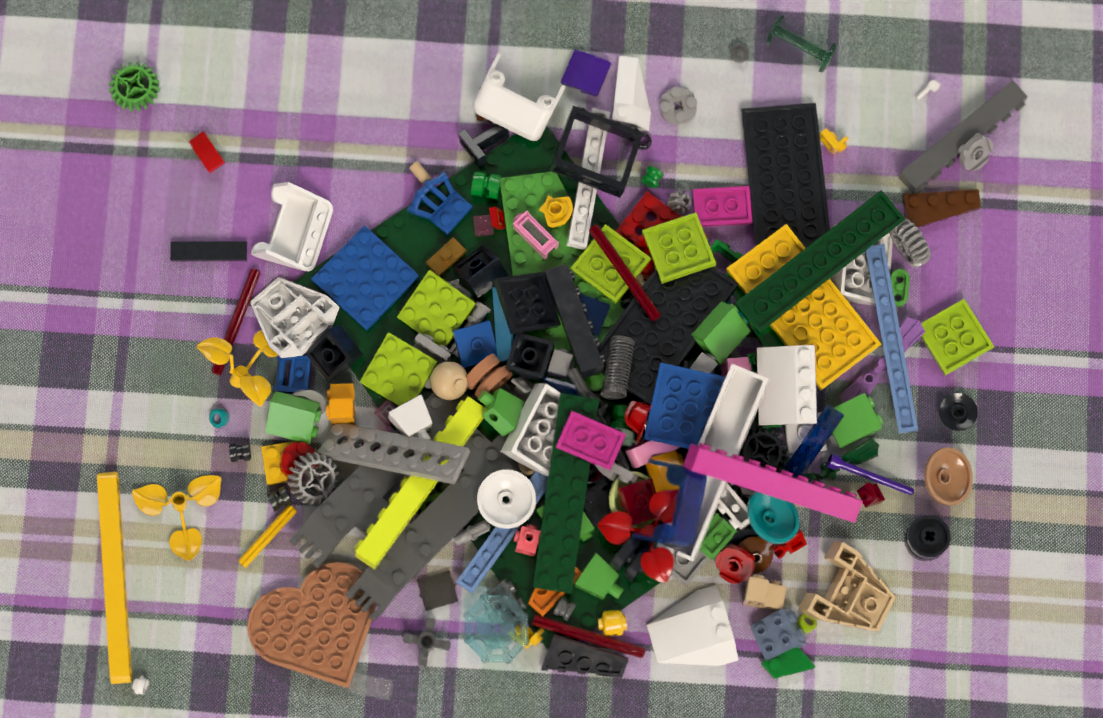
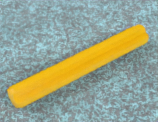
(267, 536)

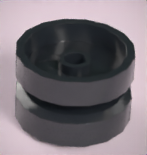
(935, 529)
(630, 555)

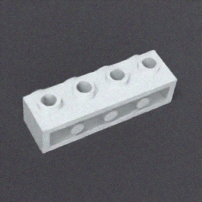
(734, 507)

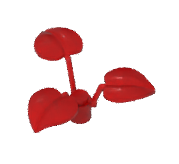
(617, 528)

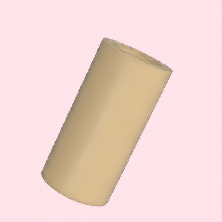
(420, 172)

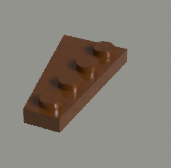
(939, 206)

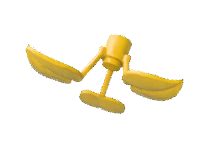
(218, 351)
(152, 498)

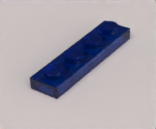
(814, 441)

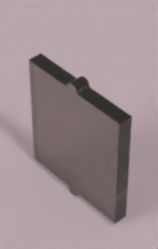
(437, 590)

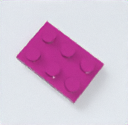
(723, 206)
(591, 440)

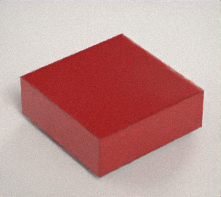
(497, 218)

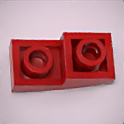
(206, 152)

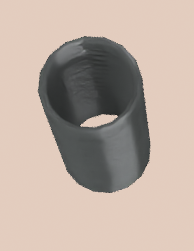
(609, 388)

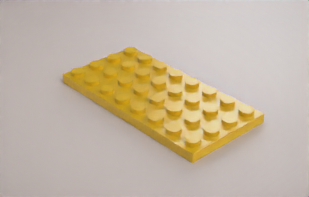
(817, 320)

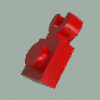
(791, 546)

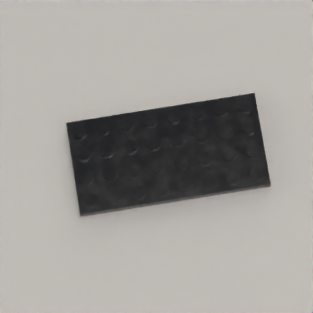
(785, 171)
(668, 340)

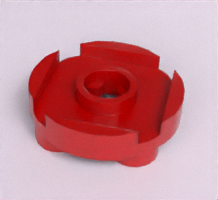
(290, 453)
(739, 555)

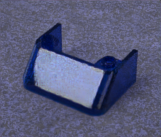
(687, 507)

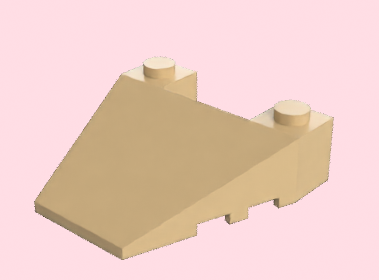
(855, 595)

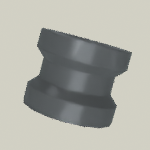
(564, 609)

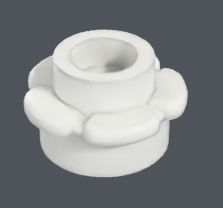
(140, 685)

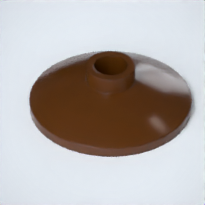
(758, 546)

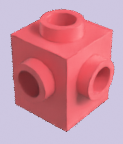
(524, 546)

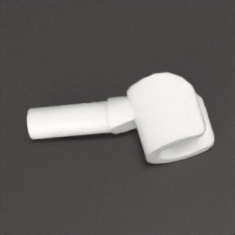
(933, 86)

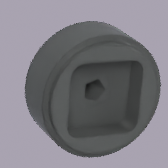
(739, 53)

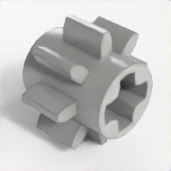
(679, 201)

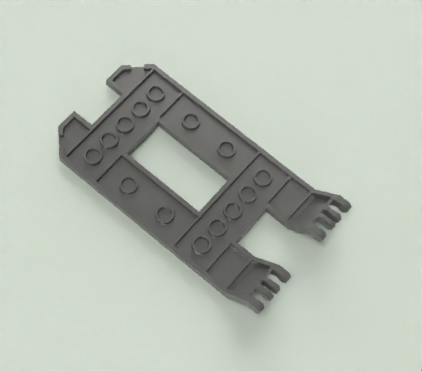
(362, 498)

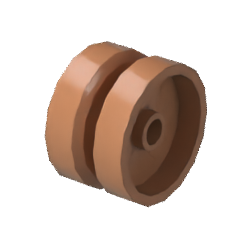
(488, 376)

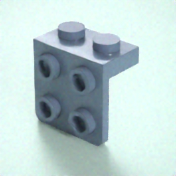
(778, 633)

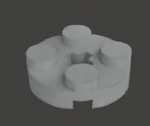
(679, 116)
(975, 152)

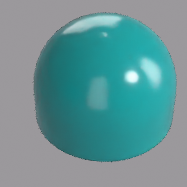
(224, 417)

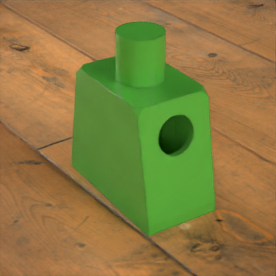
(501, 410)
(599, 579)

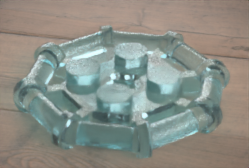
(485, 628)

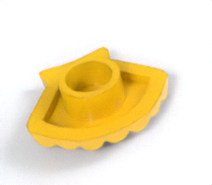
(557, 211)

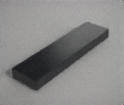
(208, 251)

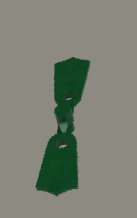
(858, 455)

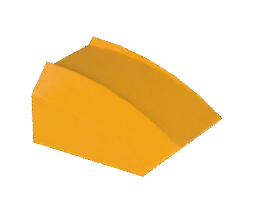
(658, 472)

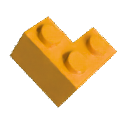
(341, 404)

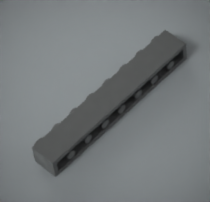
(945, 151)

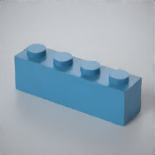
(504, 339)

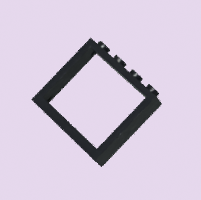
(587, 176)

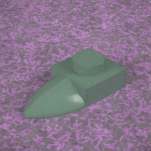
(630, 437)

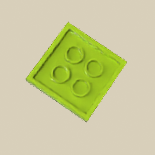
(679, 247)
(600, 273)
(436, 309)
(955, 337)
(398, 370)

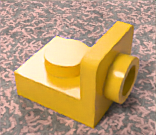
(830, 141)
(534, 639)

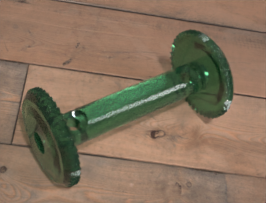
(802, 44)

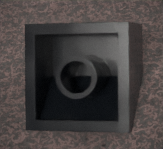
(480, 270)
(334, 353)
(530, 357)

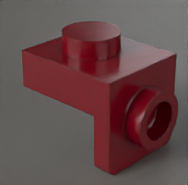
(870, 494)

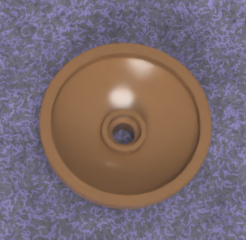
(955, 476)

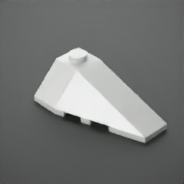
(631, 100)

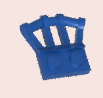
(449, 212)

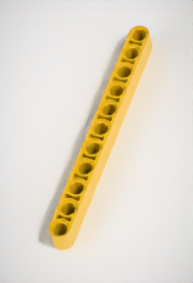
(114, 578)

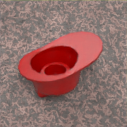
(636, 417)

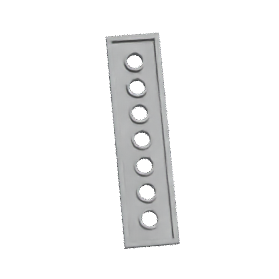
(397, 461)

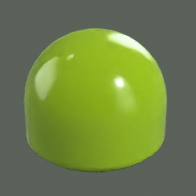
(804, 626)

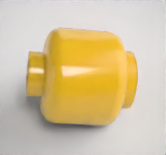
(612, 623)

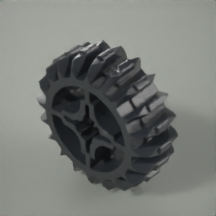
(769, 448)

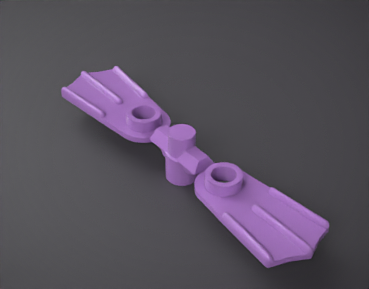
(910, 332)

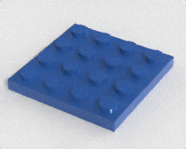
(365, 278)
(681, 405)

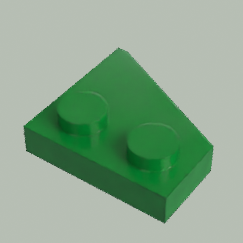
(788, 663)

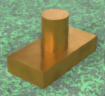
(446, 257)

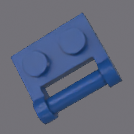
(298, 377)

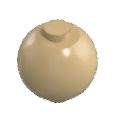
(449, 380)

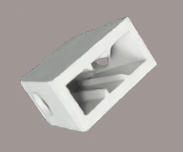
(412, 418)

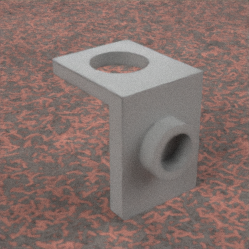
(523, 388)

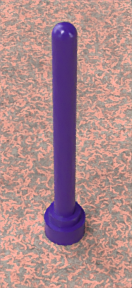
(835, 462)

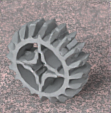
(910, 243)
(304, 466)

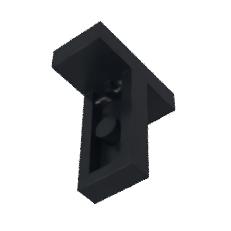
(482, 142)

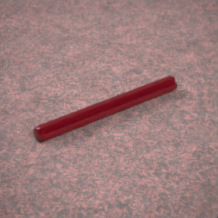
(624, 272)
(239, 313)
(588, 636)

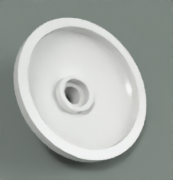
(509, 484)

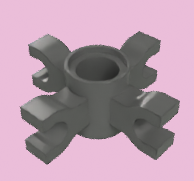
(439, 644)

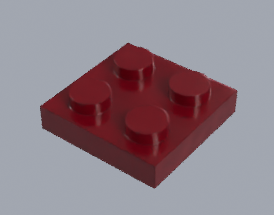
(636, 500)

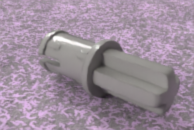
(471, 533)

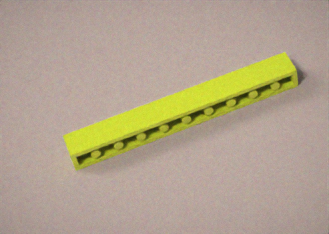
(415, 489)

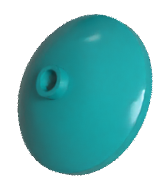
(773, 518)

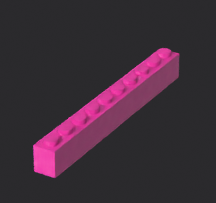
(773, 483)

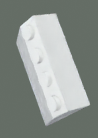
(855, 278)
(791, 387)
(534, 433)

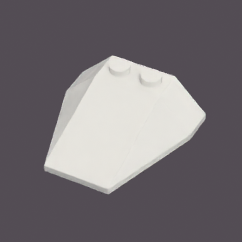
(293, 316)
(694, 632)

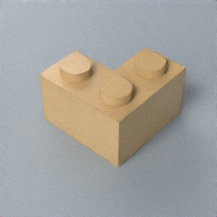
(763, 594)

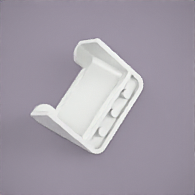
(298, 228)

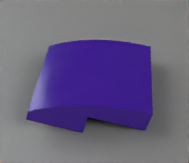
(586, 72)

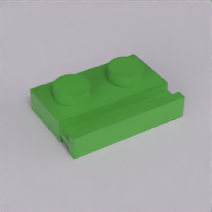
(717, 537)

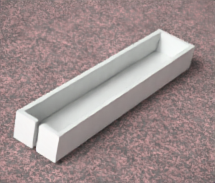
(725, 431)

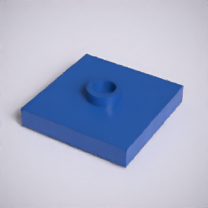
(474, 343)

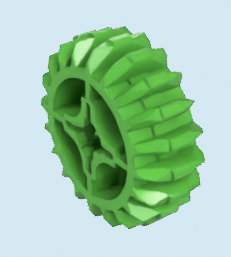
(139, 73)

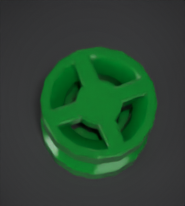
(652, 177)

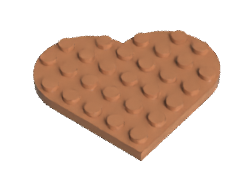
(314, 626)

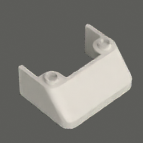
(512, 109)

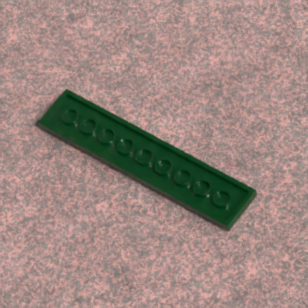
(819, 262)
(563, 505)

